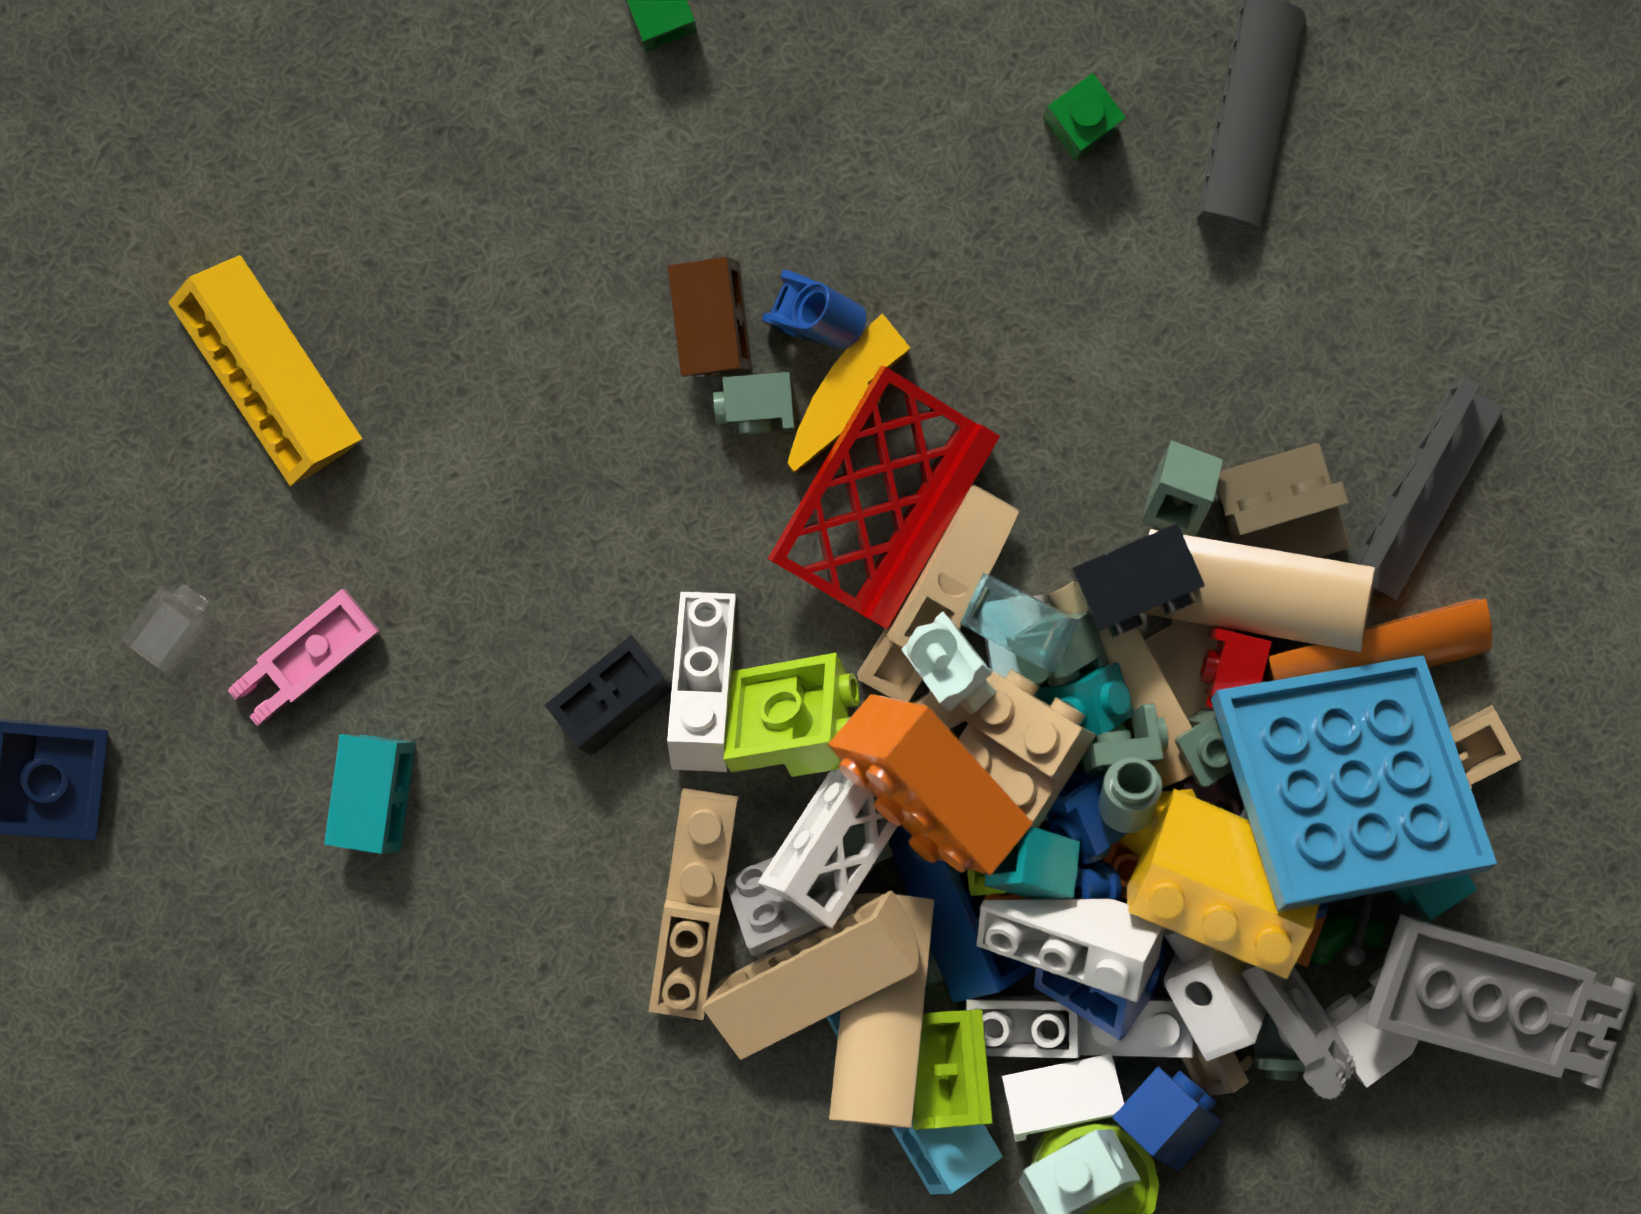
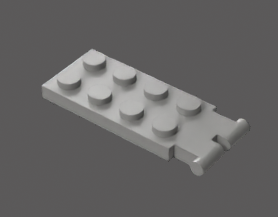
(1498, 1001)

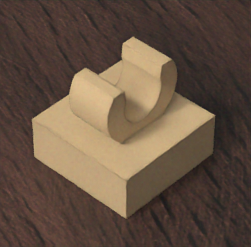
(1220, 1074)

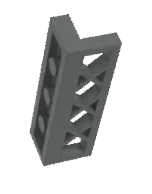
(1427, 485)

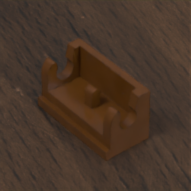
(710, 317)

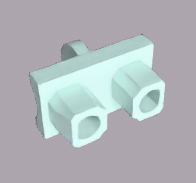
(949, 665)

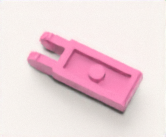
(308, 654)

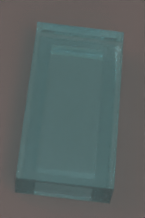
(1019, 622)

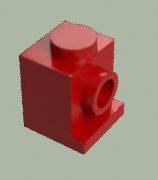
(1234, 663)

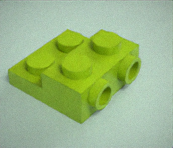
(788, 714)

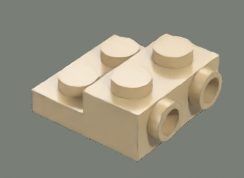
(1026, 742)

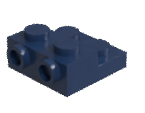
(50, 779)

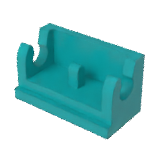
(369, 793)

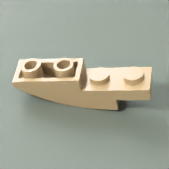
(944, 585)
(693, 903)

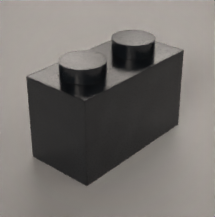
(1137, 579)

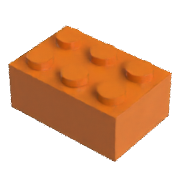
(929, 784)

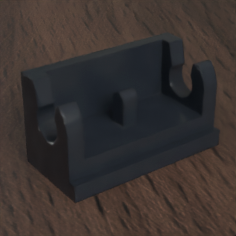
(609, 696)

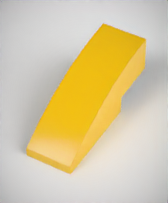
(844, 388)

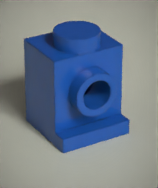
(1078, 817)

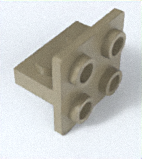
(1285, 503)

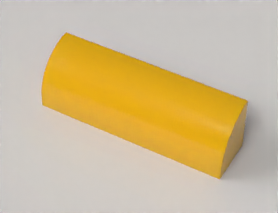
(264, 369)

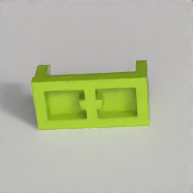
(952, 1072)

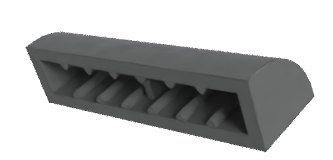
(1251, 113)

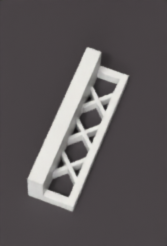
(818, 838)

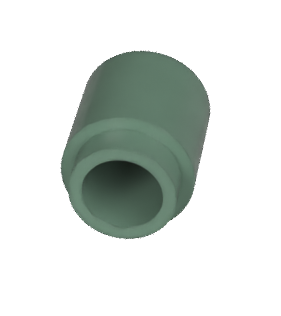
(1129, 795)

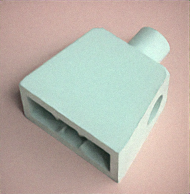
(1079, 1175)

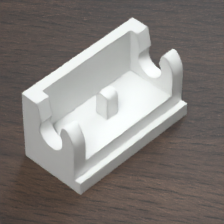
(1062, 1095)

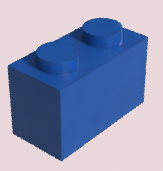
(1169, 1117)

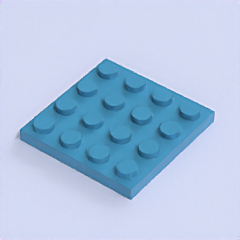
(1352, 782)

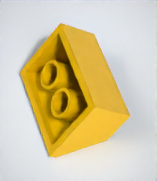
(1211, 886)

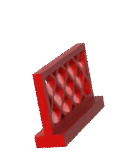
(928, 509)

